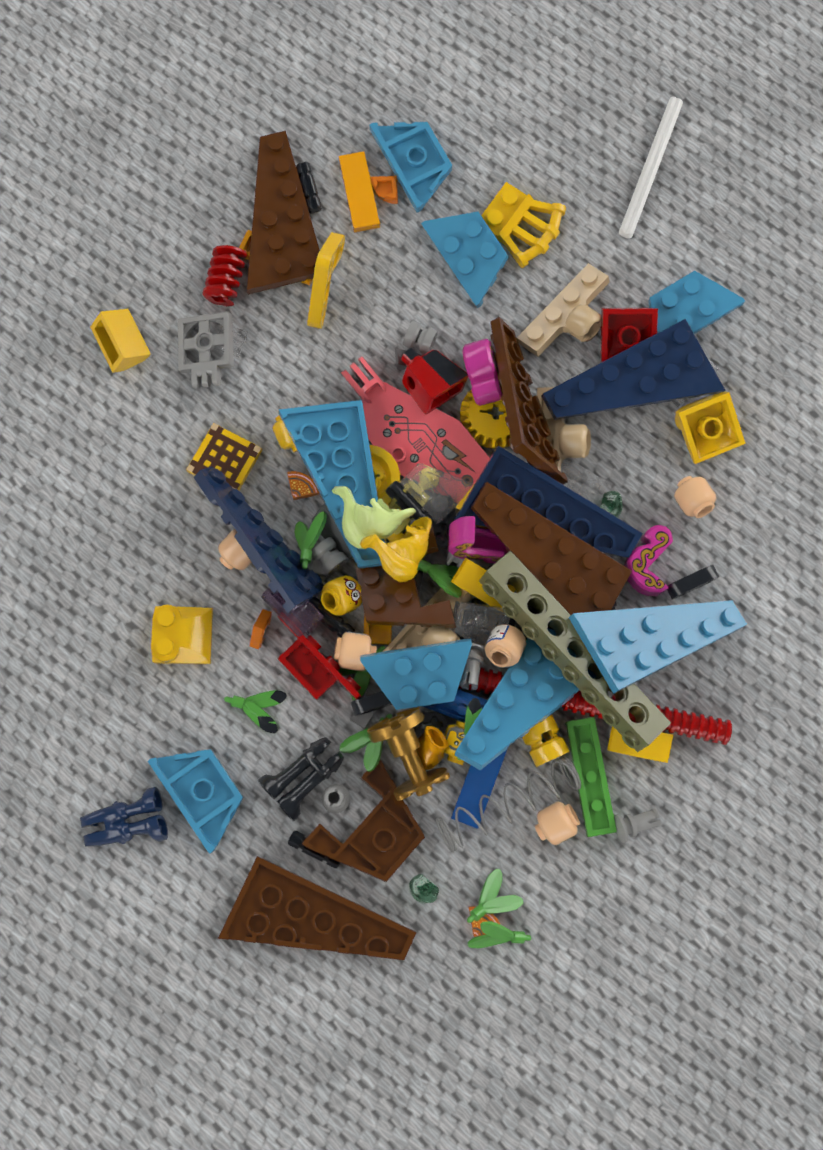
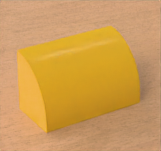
(119, 339)

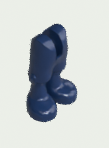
(119, 830)

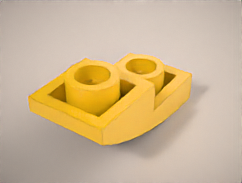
(468, 579)
(657, 750)

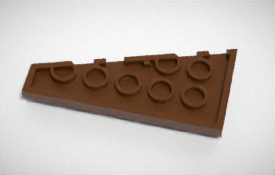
(282, 231)
(524, 412)
(564, 564)
(298, 913)

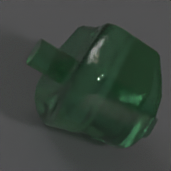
(612, 503)
(423, 889)

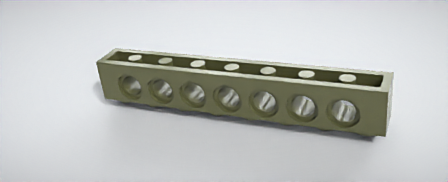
(550, 613)

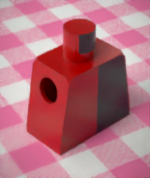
(432, 378)

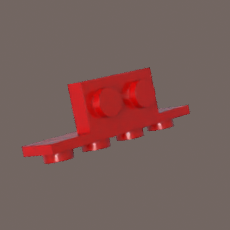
(313, 669)

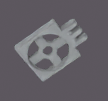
(205, 367)

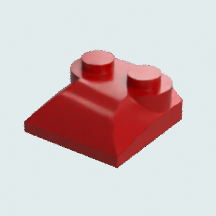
(625, 328)

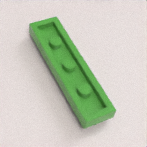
(594, 789)

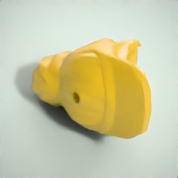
(402, 552)

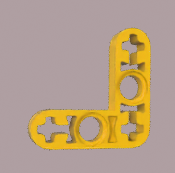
(325, 264)

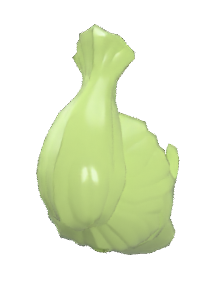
(364, 521)

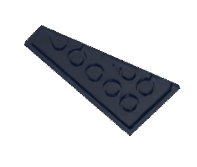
(651, 372)
(553, 502)
(260, 542)

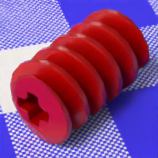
(222, 274)

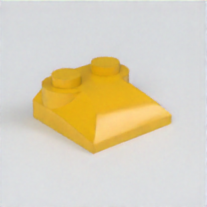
(709, 426)
(181, 635)

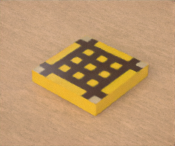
(227, 453)

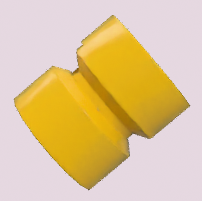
(553, 747)

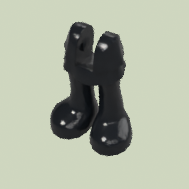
(291, 801)

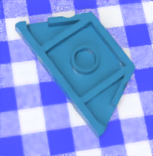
(414, 158)
(469, 251)
(693, 299)
(419, 673)
(201, 792)

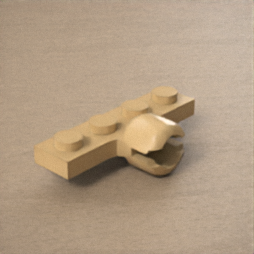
(567, 313)
(568, 440)
(419, 636)

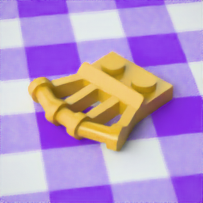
(507, 212)

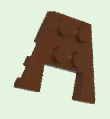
(398, 602)
(380, 840)

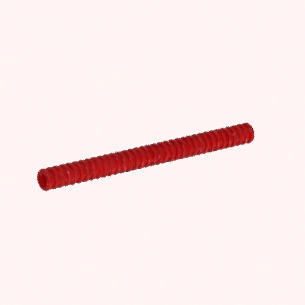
(680, 721)

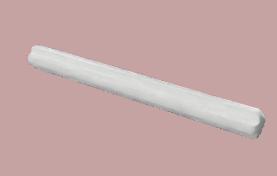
(650, 167)

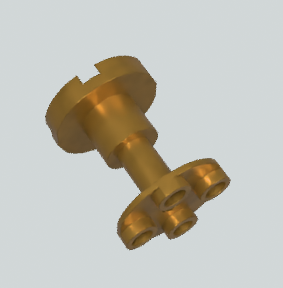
(403, 744)

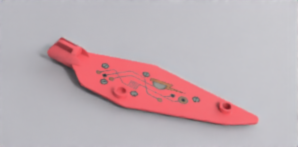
(410, 435)

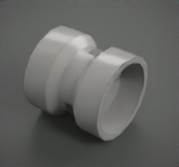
(422, 342)
(329, 556)

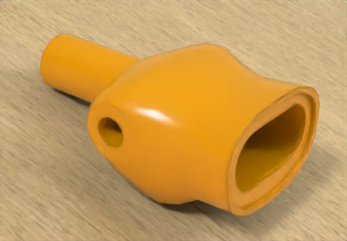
(432, 747)

